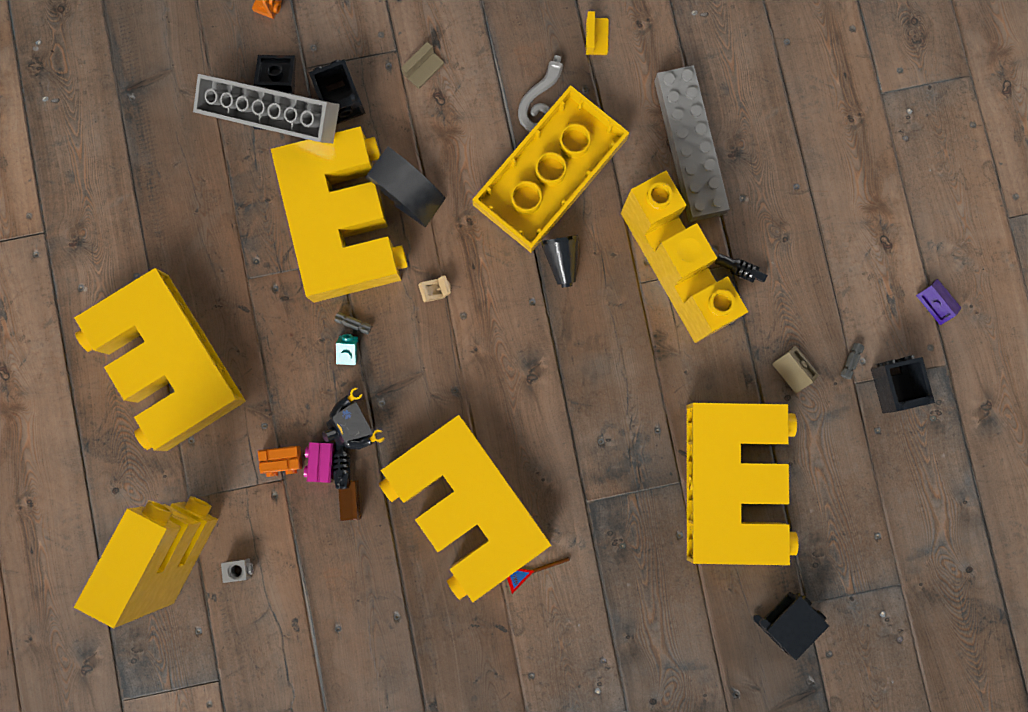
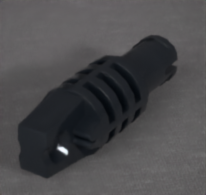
(741, 268)
(341, 467)

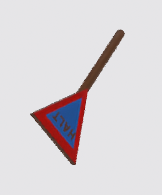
(520, 576)

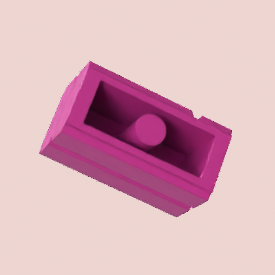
(319, 462)

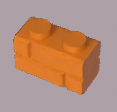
(280, 459)

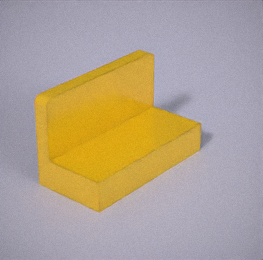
(596, 35)

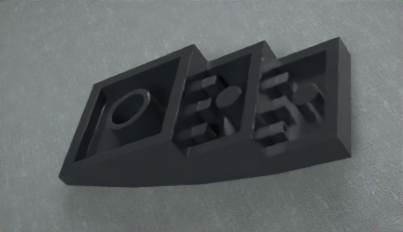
(275, 73)
(406, 187)

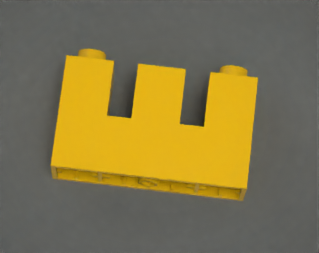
(324, 217)
(680, 258)
(171, 353)
(721, 483)
(478, 499)
(146, 561)

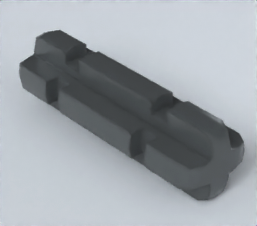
(353, 323)
(852, 361)

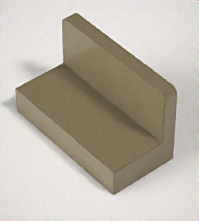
(422, 66)
(795, 369)

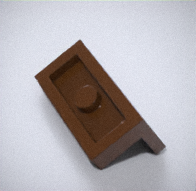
(350, 502)

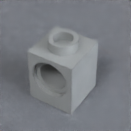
(228, 570)

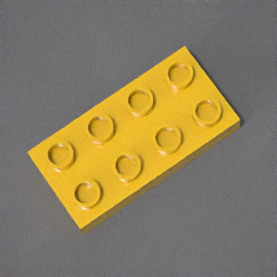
(550, 168)

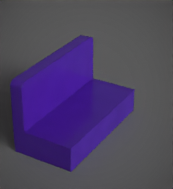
(939, 302)

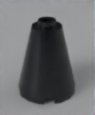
(562, 258)

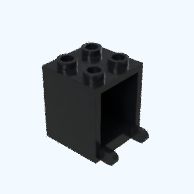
(346, 96)
(903, 390)
(793, 624)

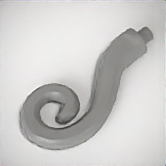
(552, 75)

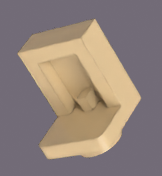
(435, 289)

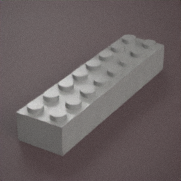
(266, 108)
(691, 143)

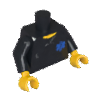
(349, 426)

